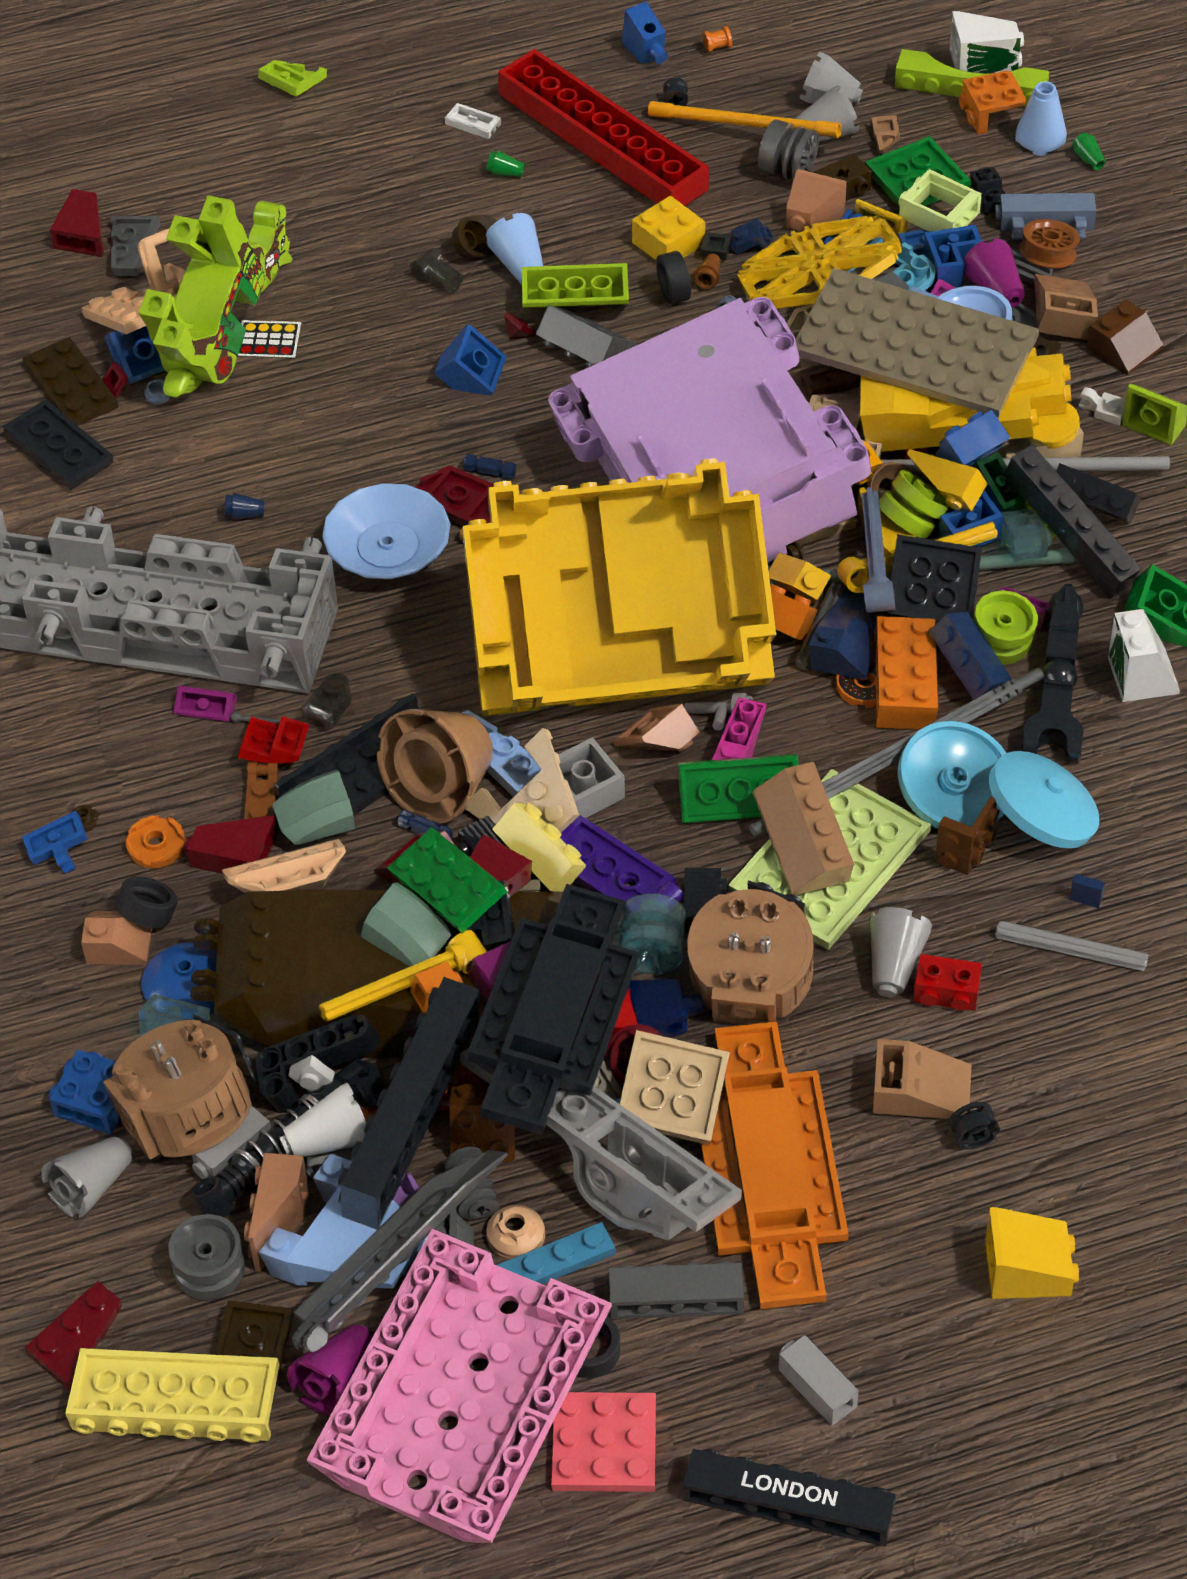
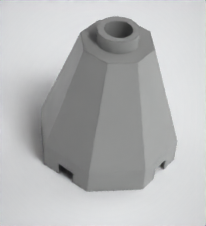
(825, 76)

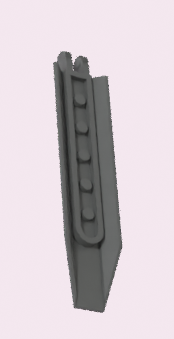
(387, 1248)

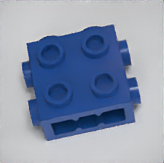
(82, 1094)

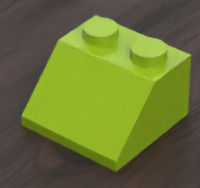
(1154, 414)

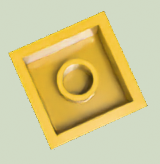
(667, 229)

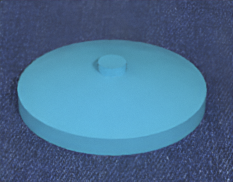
(948, 772)
(1044, 799)

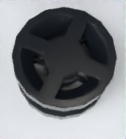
(675, 91)

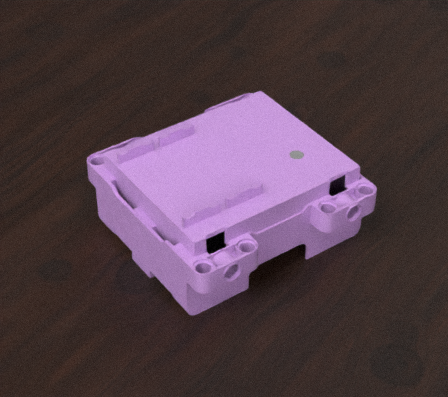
(722, 395)

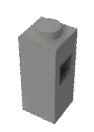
(214, 1159)
(818, 1379)

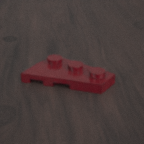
(76, 1328)

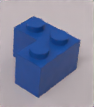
(947, 251)
(973, 441)
(960, 520)

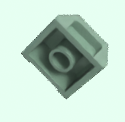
(315, 809)
(405, 926)

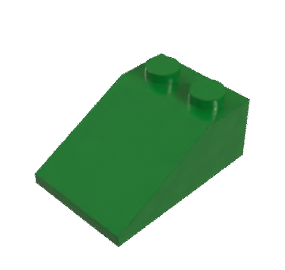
(1163, 602)

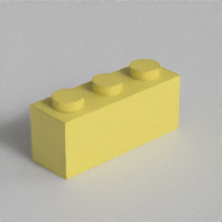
(541, 842)

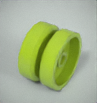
(913, 504)
(1007, 624)

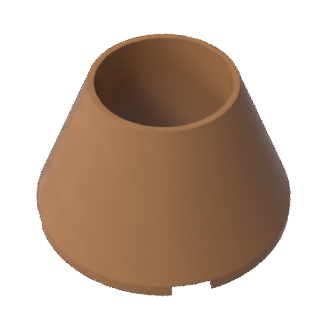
(433, 761)

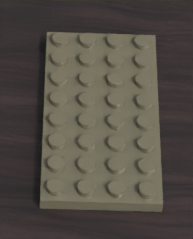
(916, 342)

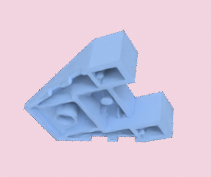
(327, 1240)

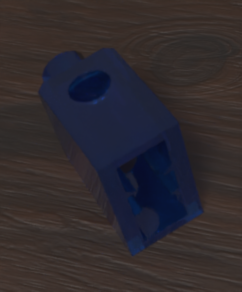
(663, 1005)

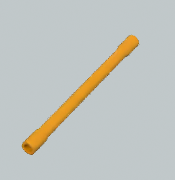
(669, 110)

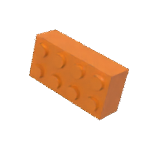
(905, 673)

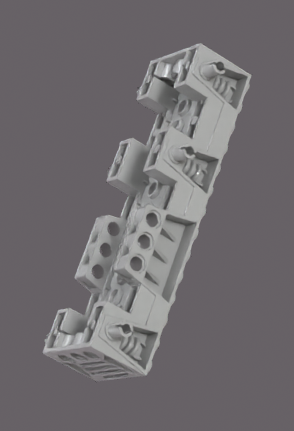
(167, 609)

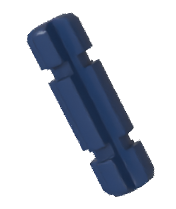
(489, 466)
(419, 823)

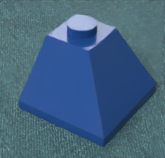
(134, 353)
(471, 363)

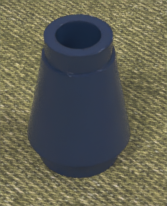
(242, 506)

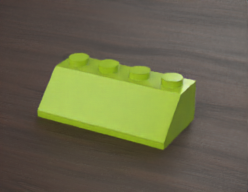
(575, 285)

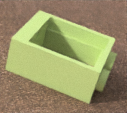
(965, 200)

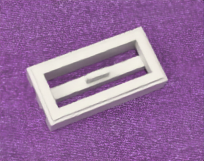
(472, 120)

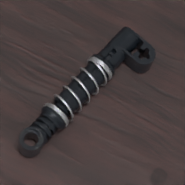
(217, 1193)

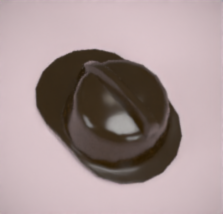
(470, 236)

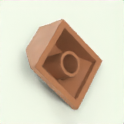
(814, 200)
(660, 730)
(115, 940)

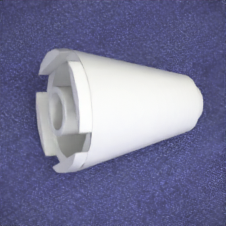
(327, 1126)

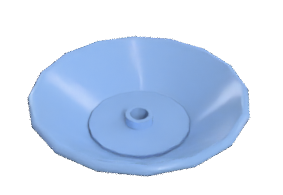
(386, 531)

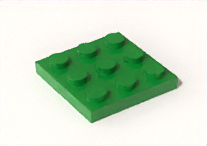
(901, 167)

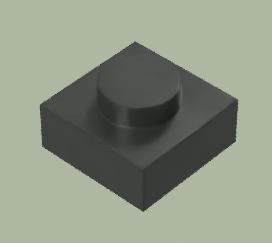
(716, 244)

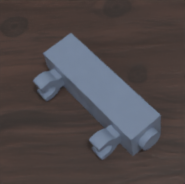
(1071, 208)

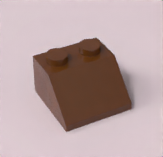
(1124, 337)

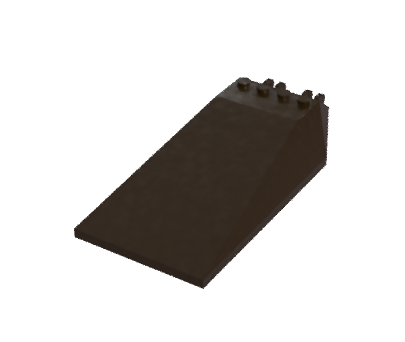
(305, 947)

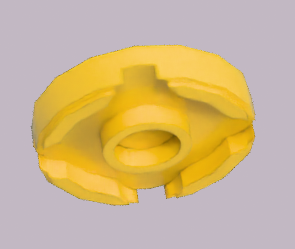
(1056, 429)

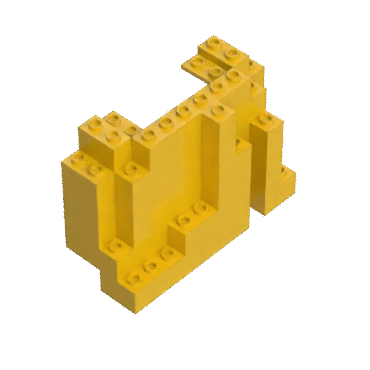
(619, 591)

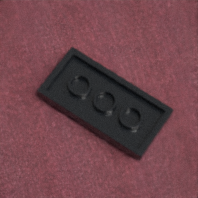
(58, 444)

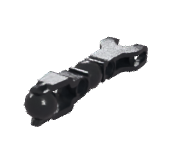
(1054, 721)

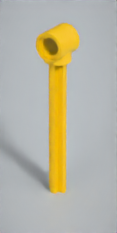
(852, 564)
(458, 954)

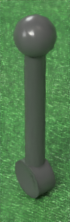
(237, 717)

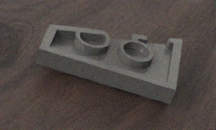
(126, 235)

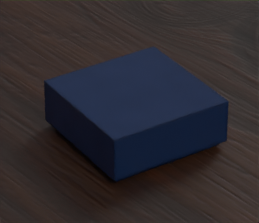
(1087, 891)

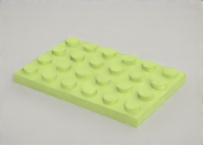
(879, 842)

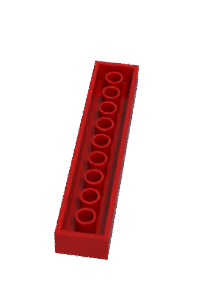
(602, 129)

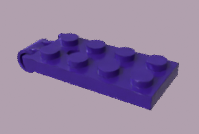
(613, 864)

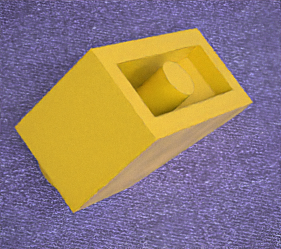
(798, 576)

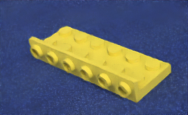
(172, 1394)

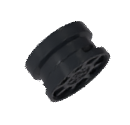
(974, 1127)

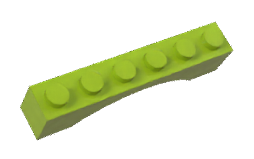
(924, 73)

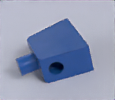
(644, 34)

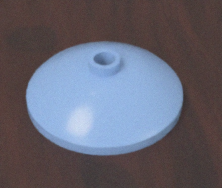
(979, 299)

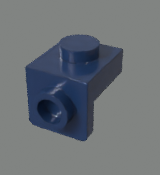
(749, 236)

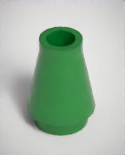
(1088, 150)
(504, 165)

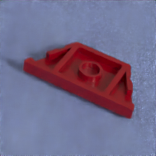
(460, 494)

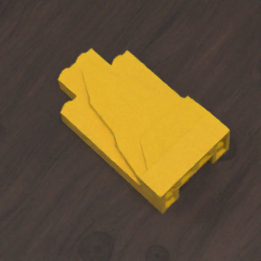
(914, 420)

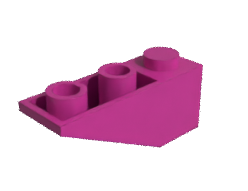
(741, 730)

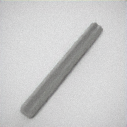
(1072, 945)

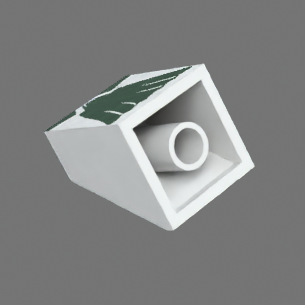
(985, 43)
(1139, 658)

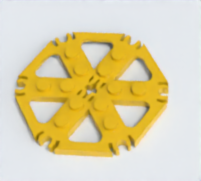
(817, 259)

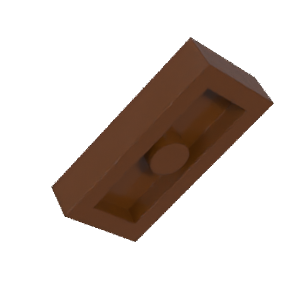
(829, 381)

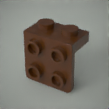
(963, 846)
(472, 1130)

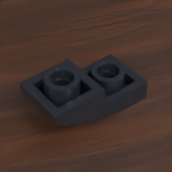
(988, 183)

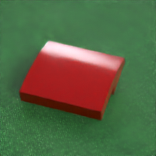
(273, 742)

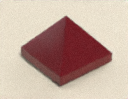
(517, 327)
(115, 379)

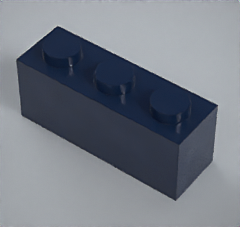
(969, 653)

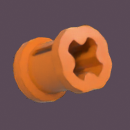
(717, 39)

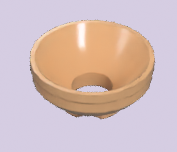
(510, 1243)

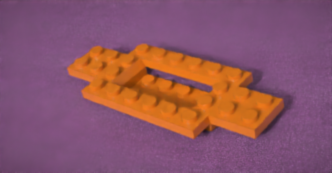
(783, 1167)

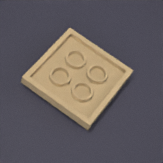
(674, 1085)

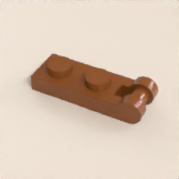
(260, 793)

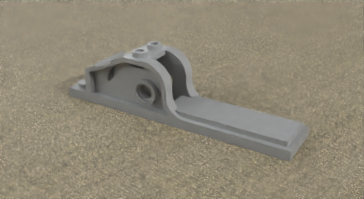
(632, 1180)

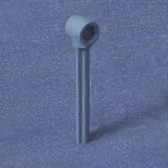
(878, 588)

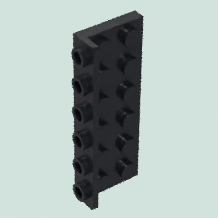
(354, 759)

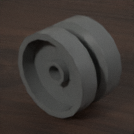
(207, 1256)

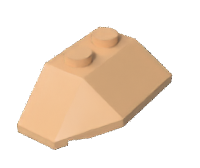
(294, 870)

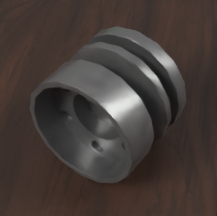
(787, 149)

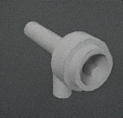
(720, 709)

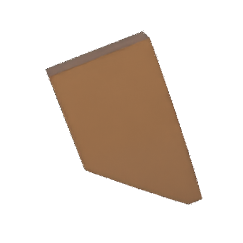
(885, 132)

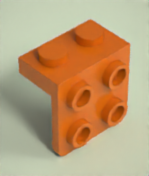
(989, 95)

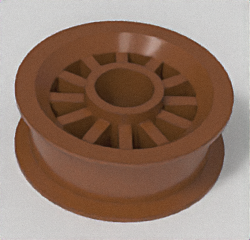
(1049, 243)

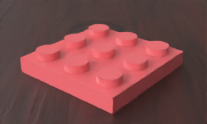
(605, 1442)

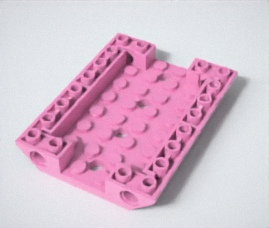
(421, 1373)

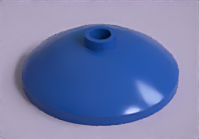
(166, 975)

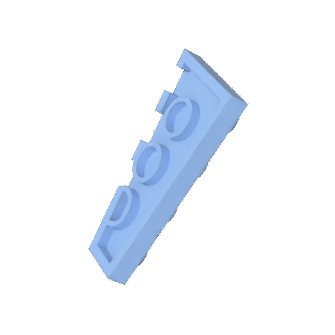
(511, 763)

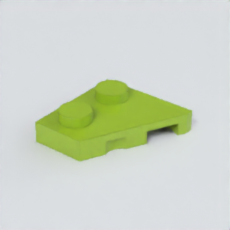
(290, 77)

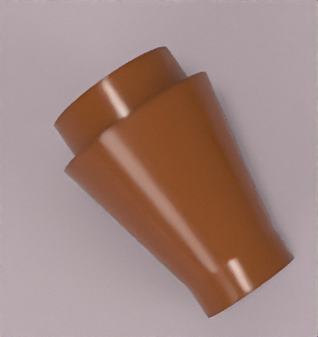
(707, 272)

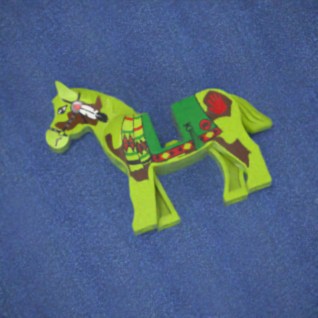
(197, 330)

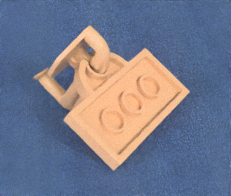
(122, 307)

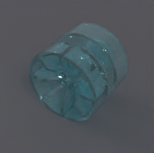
(656, 930)

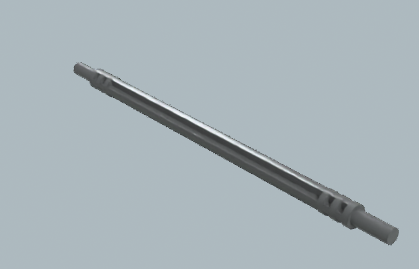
(893, 752)

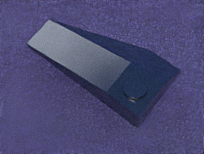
(844, 639)

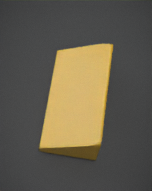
(895, 221)

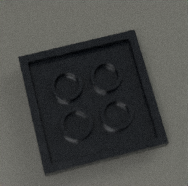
(933, 578)

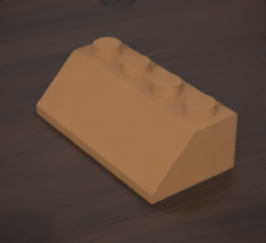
(804, 829)

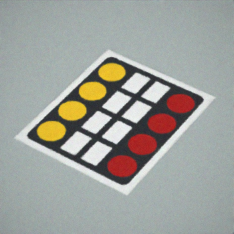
(270, 338)

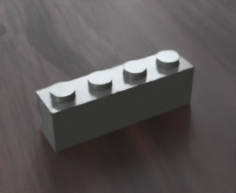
(676, 1290)

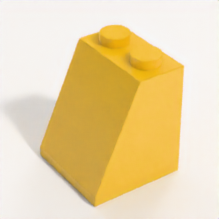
(1029, 1255)

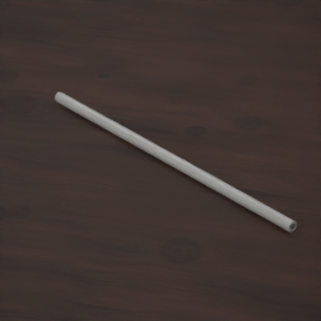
(1089, 463)

